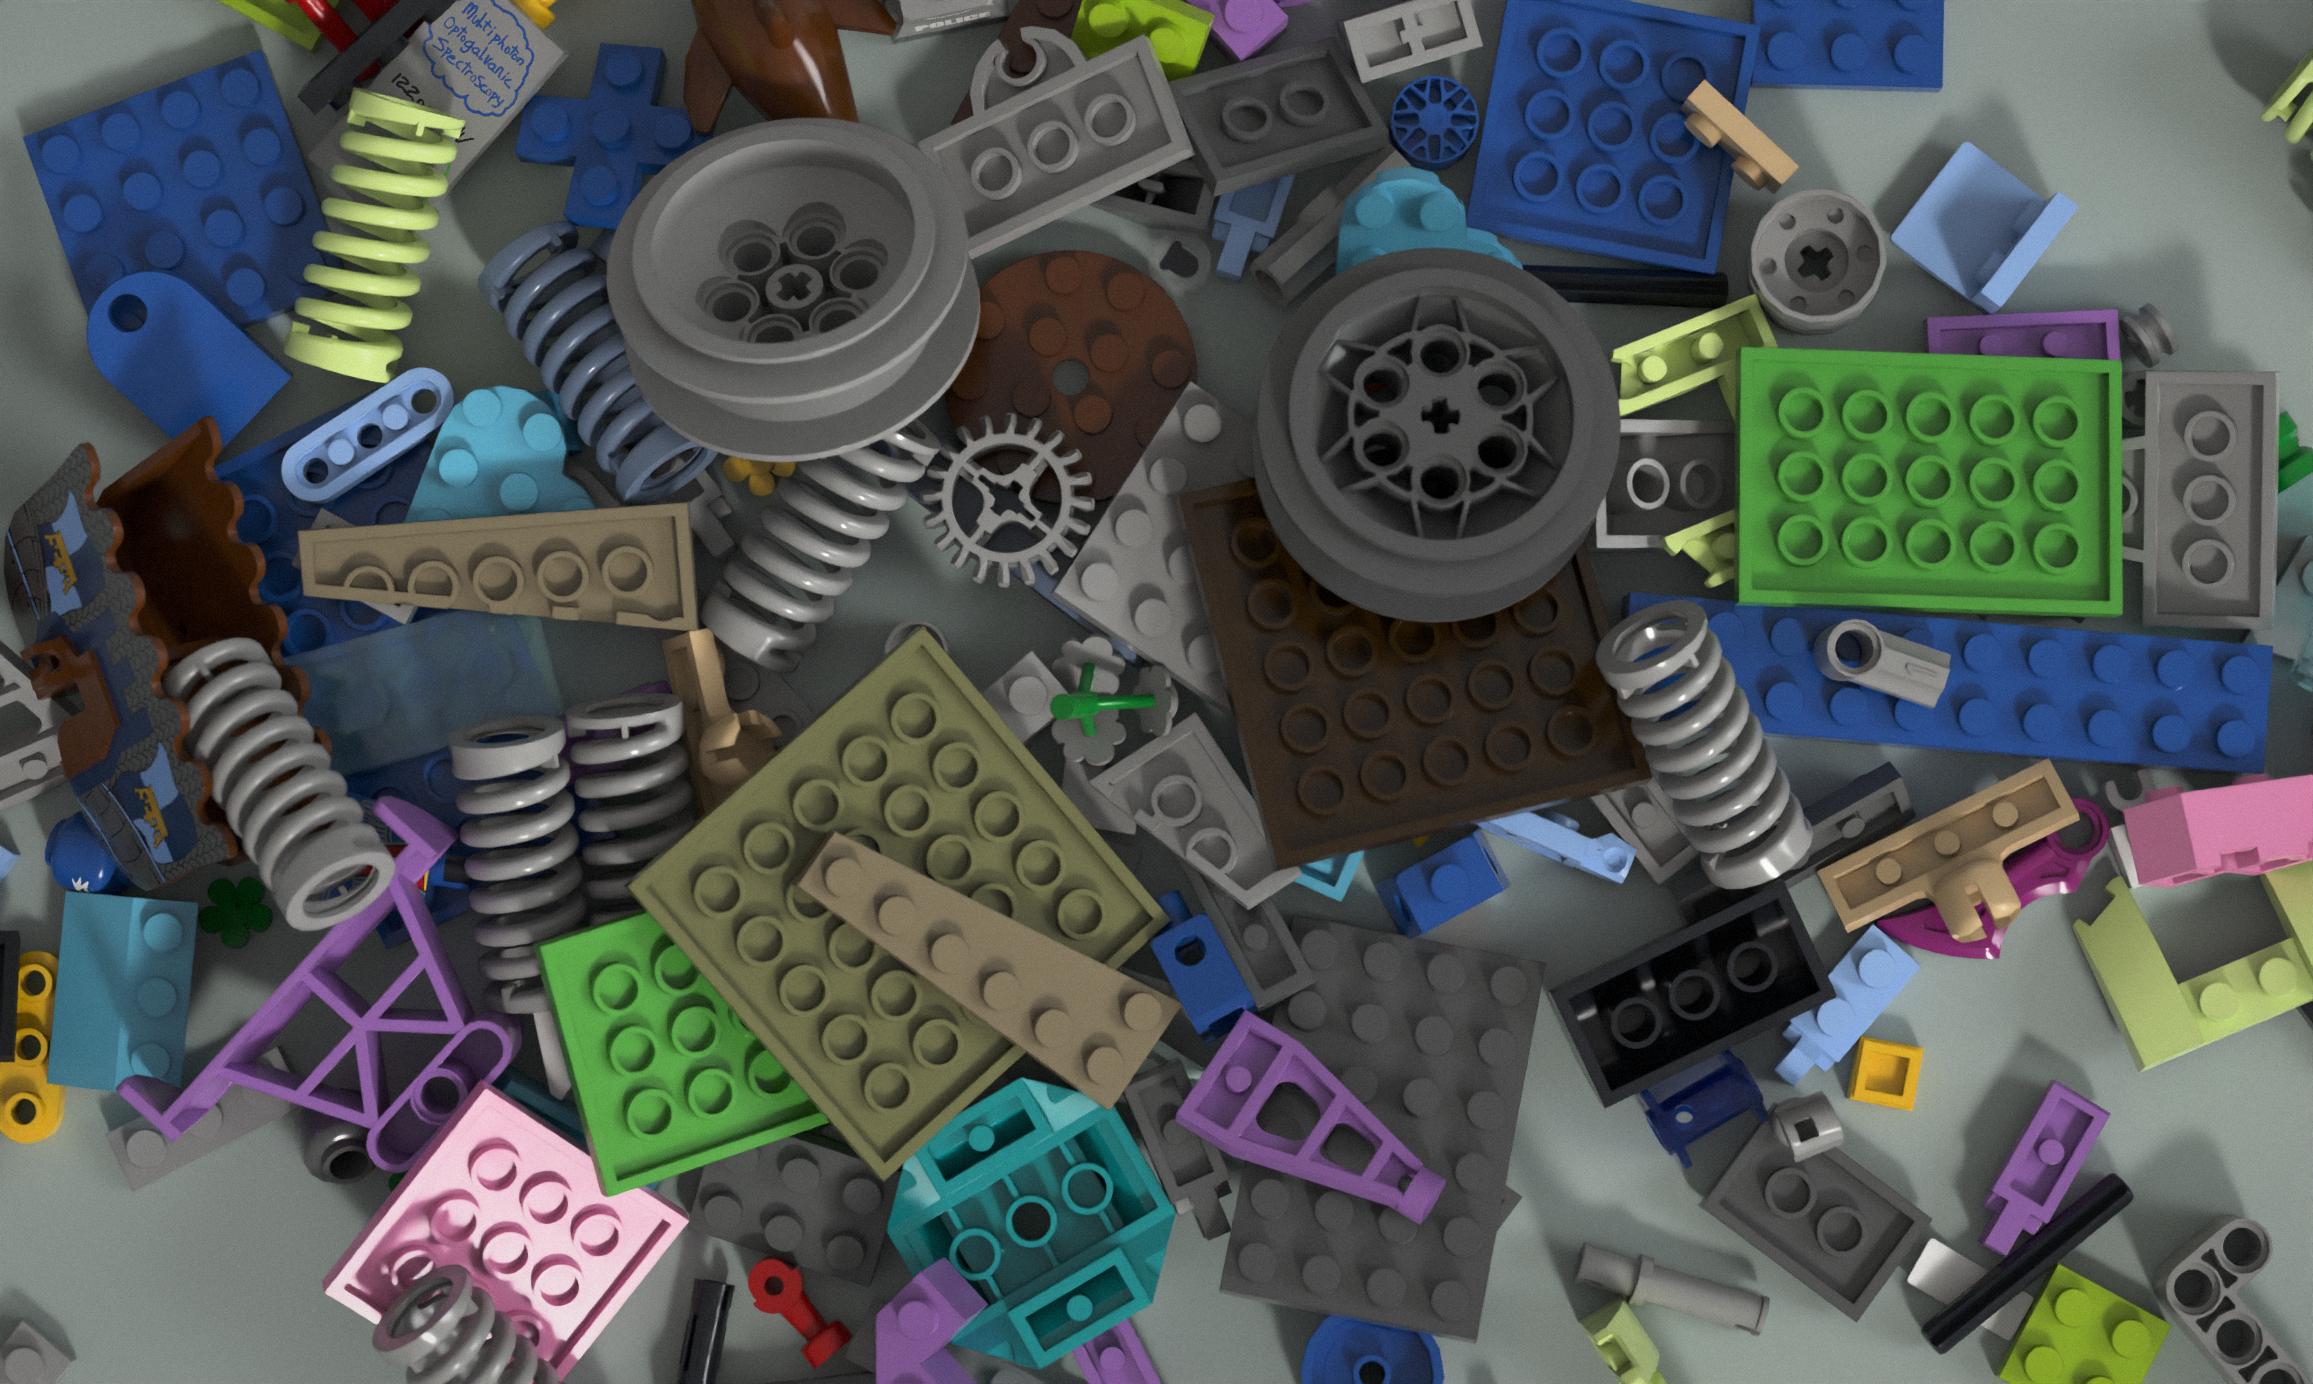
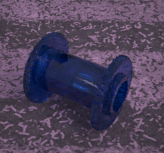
(1709, 1101)

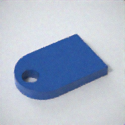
(184, 358)

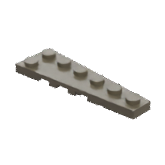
(562, 565)
(1029, 988)

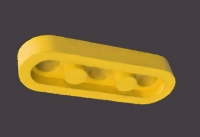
(26, 1076)

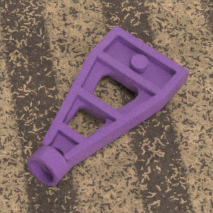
(1241, 1080)

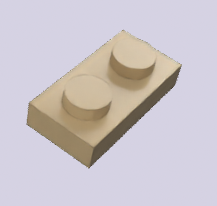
(1756, 157)

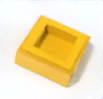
(1885, 1073)

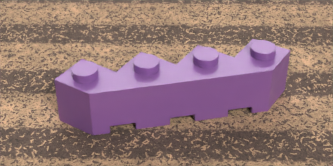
(919, 1326)

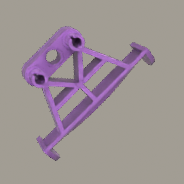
(406, 1128)

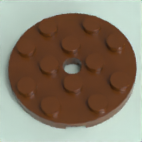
(1083, 311)

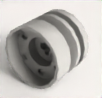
(1816, 225)

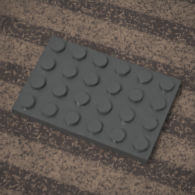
(1440, 1057)

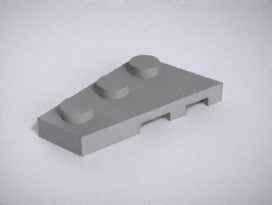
(1198, 809)

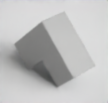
(1092, 805)

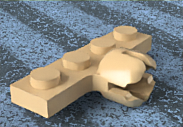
(719, 742)
(1954, 856)

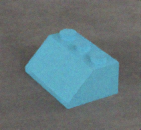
(121, 990)

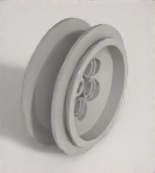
(794, 289)

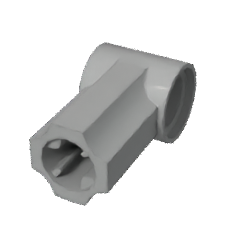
(1886, 663)

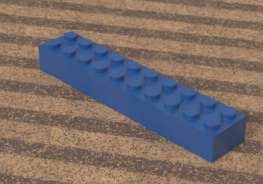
(2006, 689)

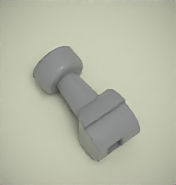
(1806, 1125)

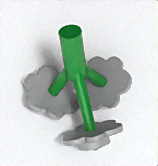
(1090, 723)

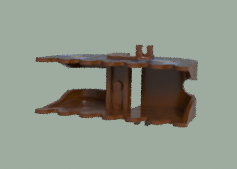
(106, 612)

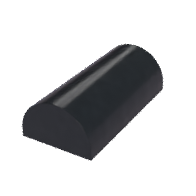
(1691, 994)

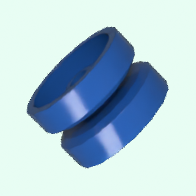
(1347, 1345)

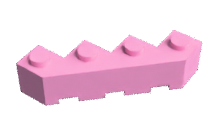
(2220, 830)

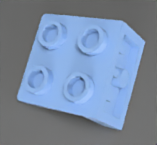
(1980, 228)

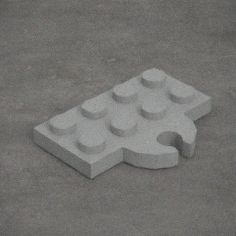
(1056, 134)
(2205, 499)

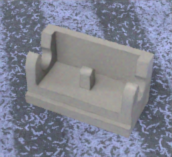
(1408, 35)

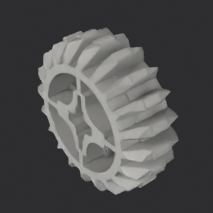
(1025, 478)

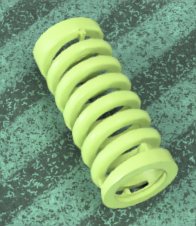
(379, 355)

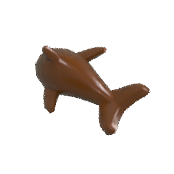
(777, 56)

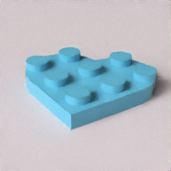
(1406, 212)
(498, 457)

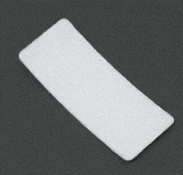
(1948, 1274)

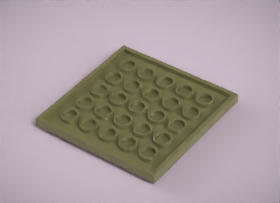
(941, 786)

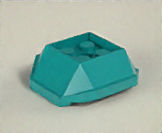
(1102, 1204)

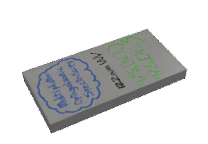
(471, 62)

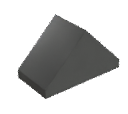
(1165, 201)

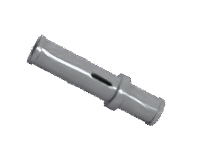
(1670, 1289)

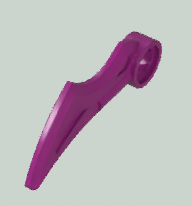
(2034, 872)

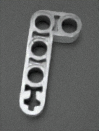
(2219, 1302)

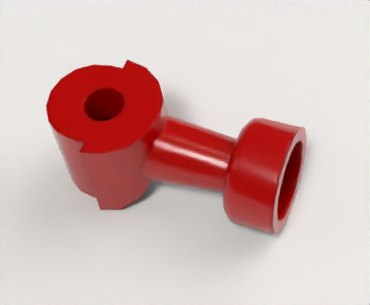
(780, 1290)

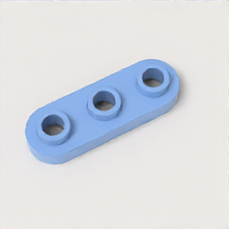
(340, 439)

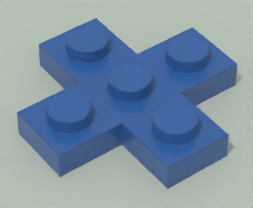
(609, 135)

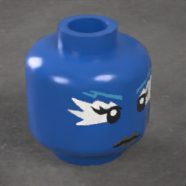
(80, 861)

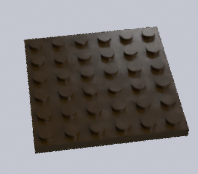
(1394, 725)

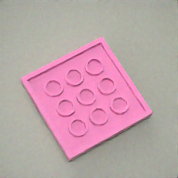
(523, 1219)

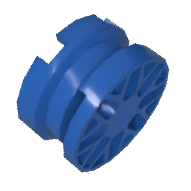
(1433, 123)

